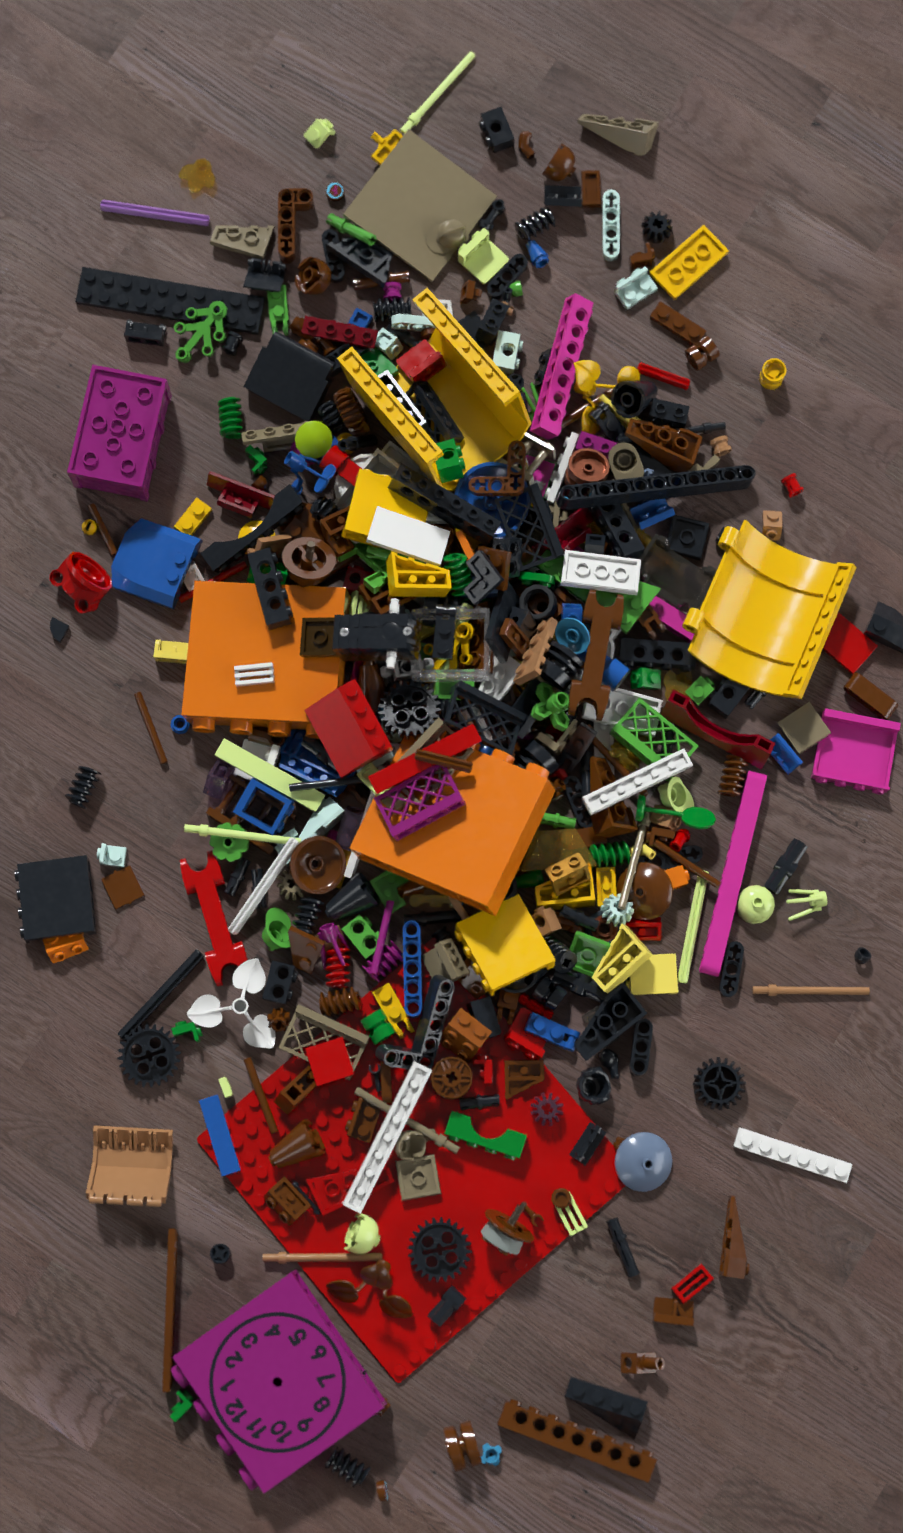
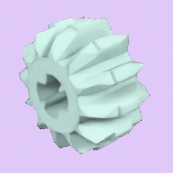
(615, 915)

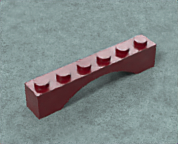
(682, 712)

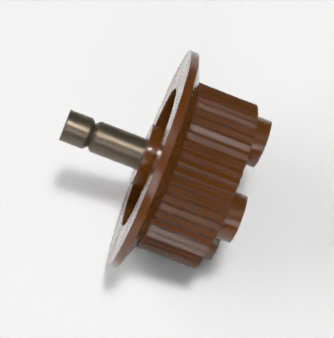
(308, 560)

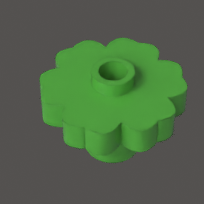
(222, 848)

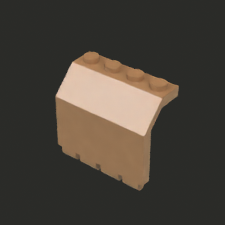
(130, 1166)

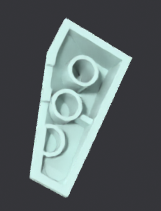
(322, 821)

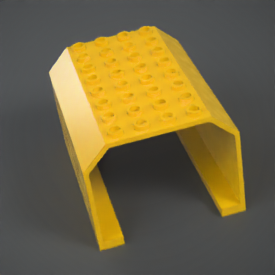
(470, 388)

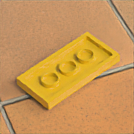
(688, 262)

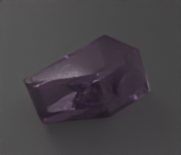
(218, 779)

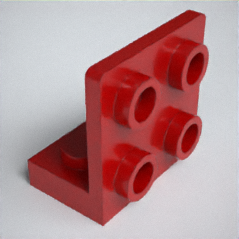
(421, 362)

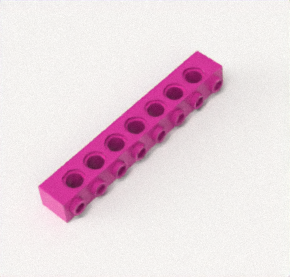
(558, 380)

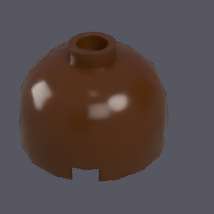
(561, 164)
(313, 276)

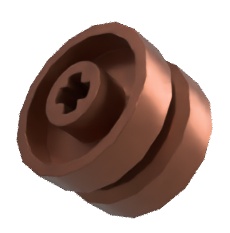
(586, 467)

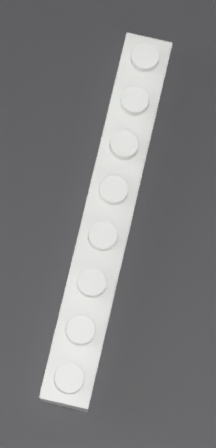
(387, 1137)

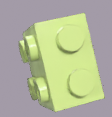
(482, 257)

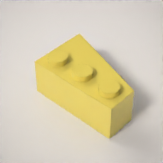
(621, 960)

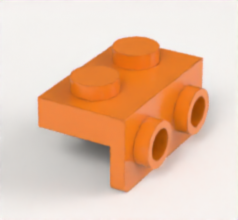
(64, 947)

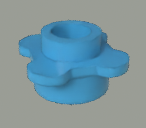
(496, 1450)

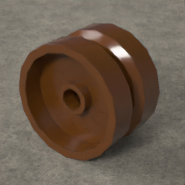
(462, 1445)

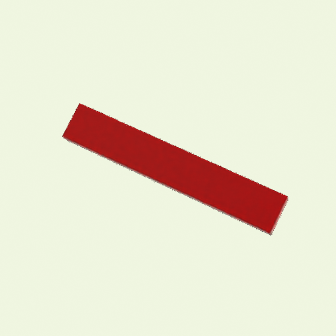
(410, 766)

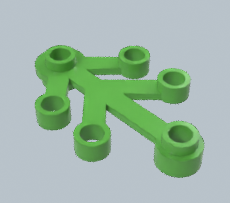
(202, 329)

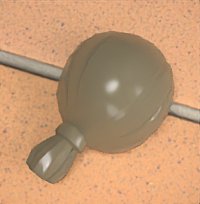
(411, 1145)

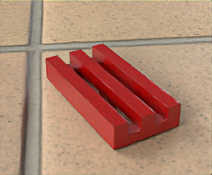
(679, 1294)

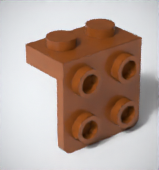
(464, 1035)

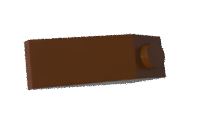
(296, 1090)

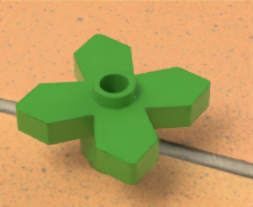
(551, 705)

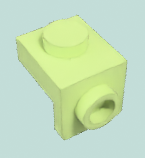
(319, 132)

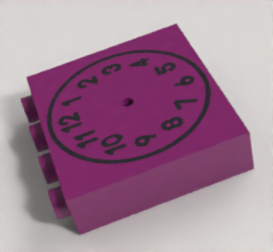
(277, 1382)

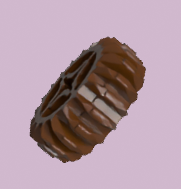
(351, 412)

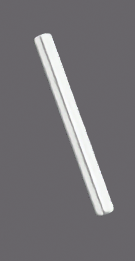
(263, 886)

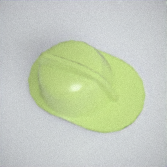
(675, 795)

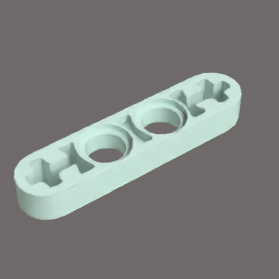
(611, 225)

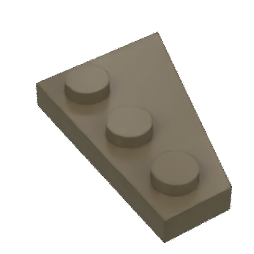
(243, 240)

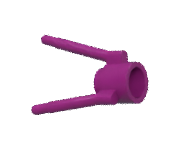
(329, 933)

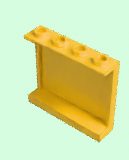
(373, 491)
(504, 945)

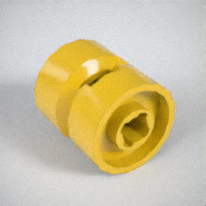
(772, 373)

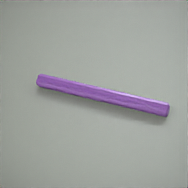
(153, 212)

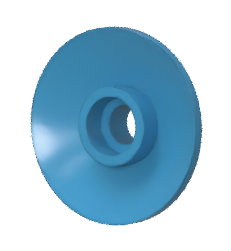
(566, 635)

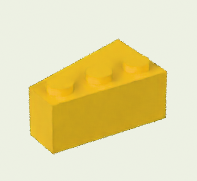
(416, 579)

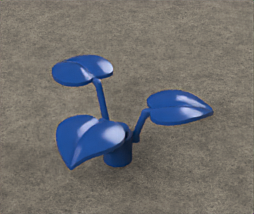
(297, 463)

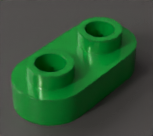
(530, 578)

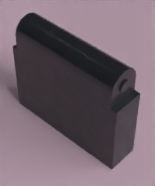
(291, 376)

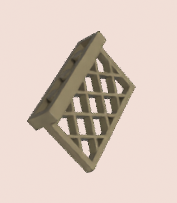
(429, 737)
(328, 1025)

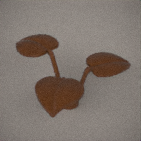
(379, 1277)

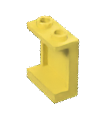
(655, 976)

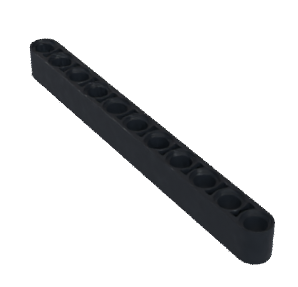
(721, 481)

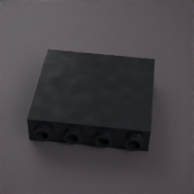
(55, 898)

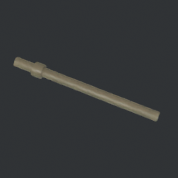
(643, 827)
(440, 1140)

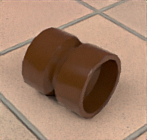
(703, 352)

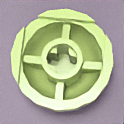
(755, 904)
(362, 1235)

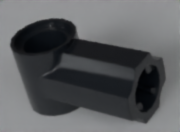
(449, 1303)

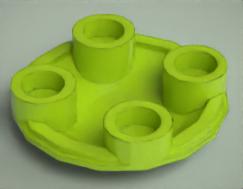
(313, 439)

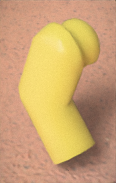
(646, 850)

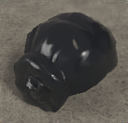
(594, 1086)

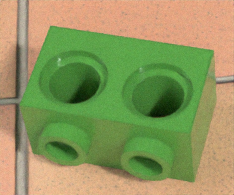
(359, 940)

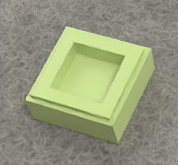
(226, 1087)

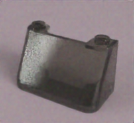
(680, 581)

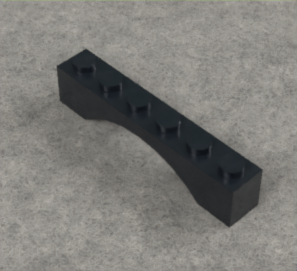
(284, 506)

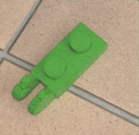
(278, 309)

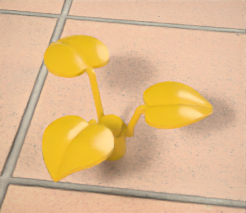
(586, 374)

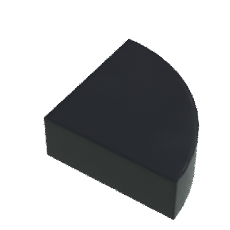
(58, 629)

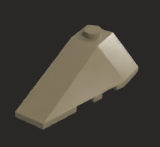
(631, 136)

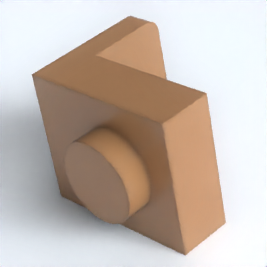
(772, 524)
(666, 821)

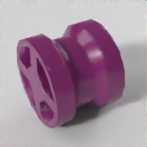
(392, 290)

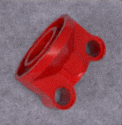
(82, 581)

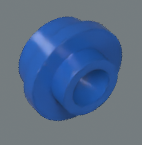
(179, 718)

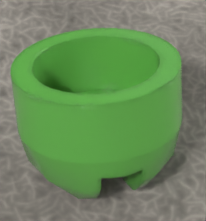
(516, 289)

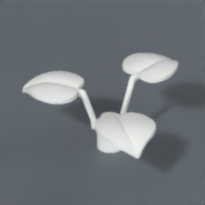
(250, 978)

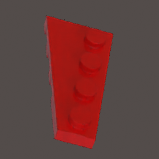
(332, 1188)

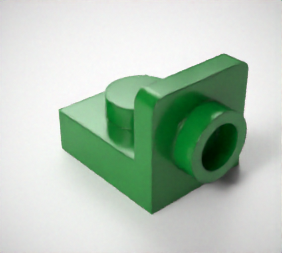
(181, 1408)

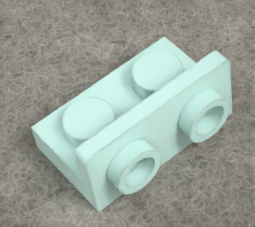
(635, 288)

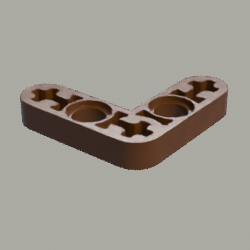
(506, 482)

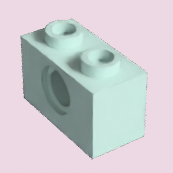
(511, 342)

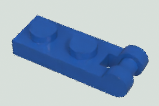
(551, 1031)

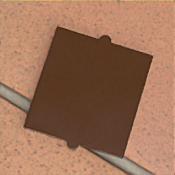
(122, 887)

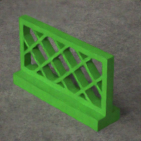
(638, 747)

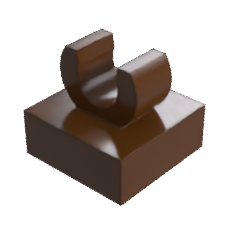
(469, 292)

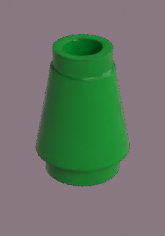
(530, 879)

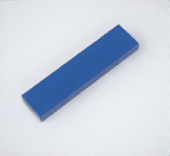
(219, 1135)

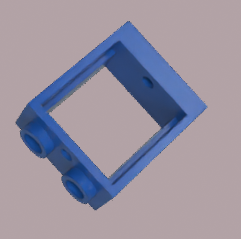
(246, 798)

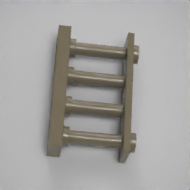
(544, 449)

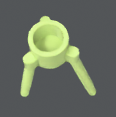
(816, 899)

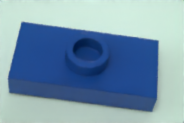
(784, 754)

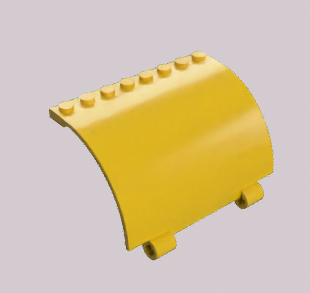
(766, 613)

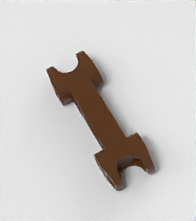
(589, 688)

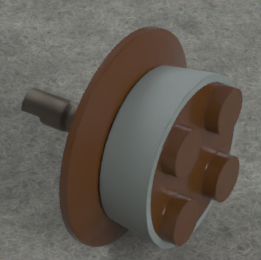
(506, 1231)

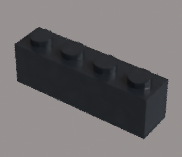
(612, 1406)

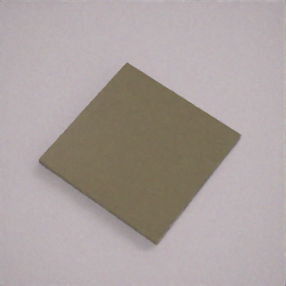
(411, 195)

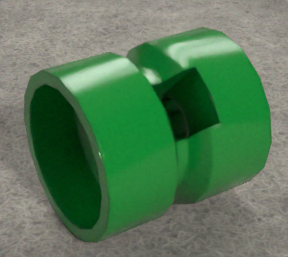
(378, 1026)

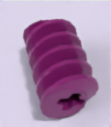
(388, 958)

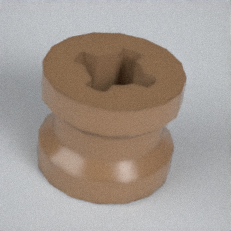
(720, 446)

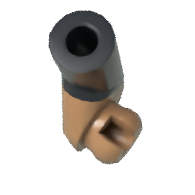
(505, 298)

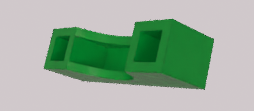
(460, 1127)

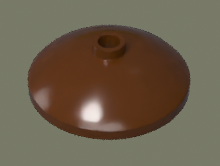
(328, 869)
(656, 891)

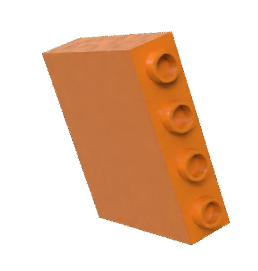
(232, 632)
(474, 848)

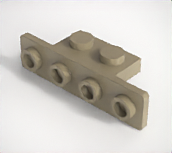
(272, 437)

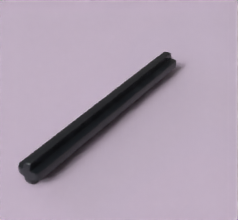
(161, 994)

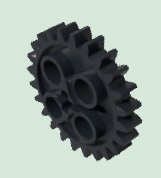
(407, 693)
(155, 1072)
(442, 1268)

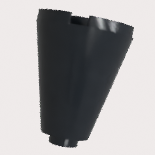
(633, 397)
(352, 899)

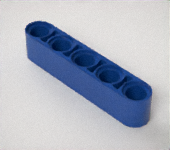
(407, 961)

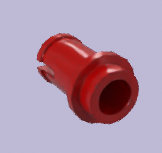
(681, 836)

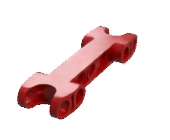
(205, 884)

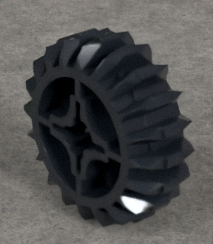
(719, 1074)

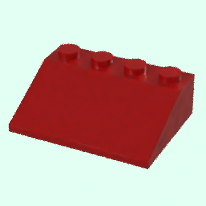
(348, 728)

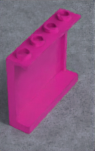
(856, 751)

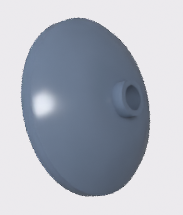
(631, 1161)

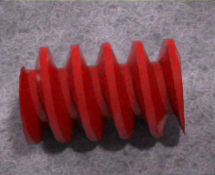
(337, 971)

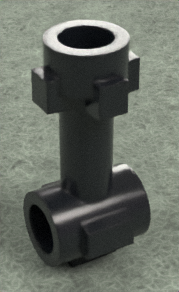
(498, 209)

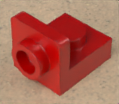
(487, 1071)

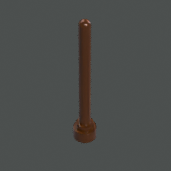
(615, 763)

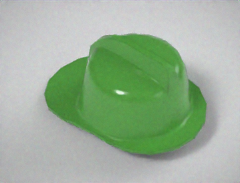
(276, 929)

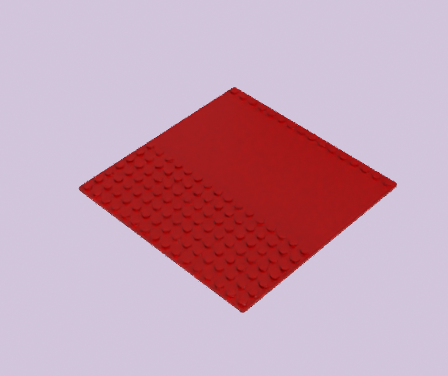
(467, 1181)

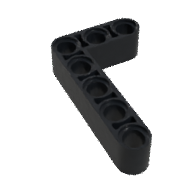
(424, 1030)

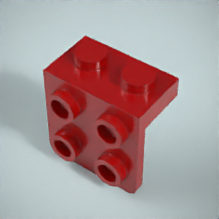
(523, 1041)

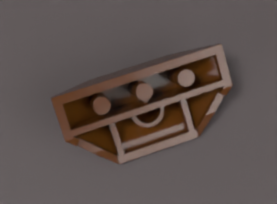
(303, 525)

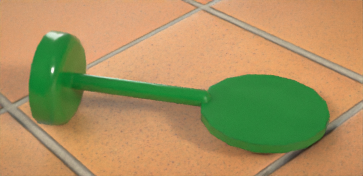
(693, 817)

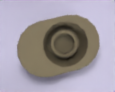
(447, 236)
(625, 461)

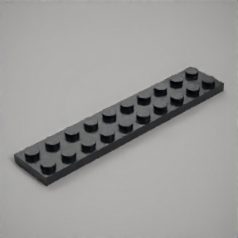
(166, 299)

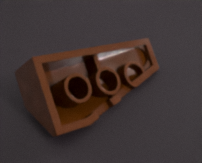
(669, 446)
(616, 818)
(733, 1252)

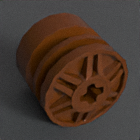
(456, 1088)

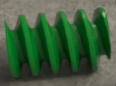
(228, 417)
(459, 572)
(610, 853)

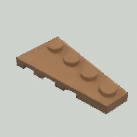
(534, 655)

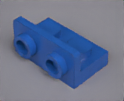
(651, 512)

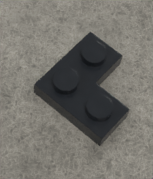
(486, 577)

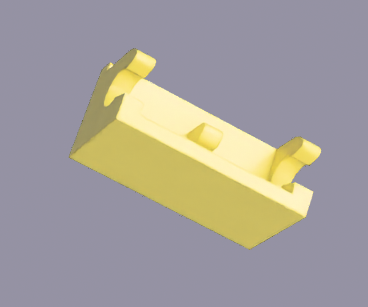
(170, 652)

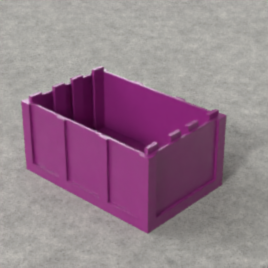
(119, 432)

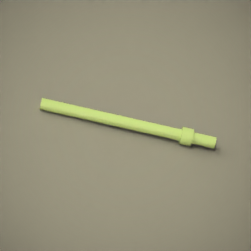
(415, 117)
(204, 830)

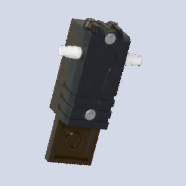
(363, 637)

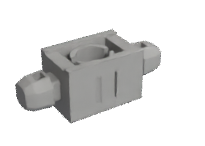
(426, 663)

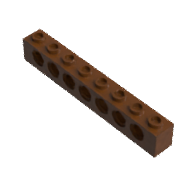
(646, 1460)

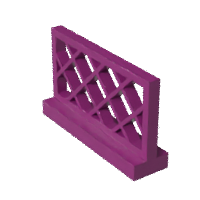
(424, 816)

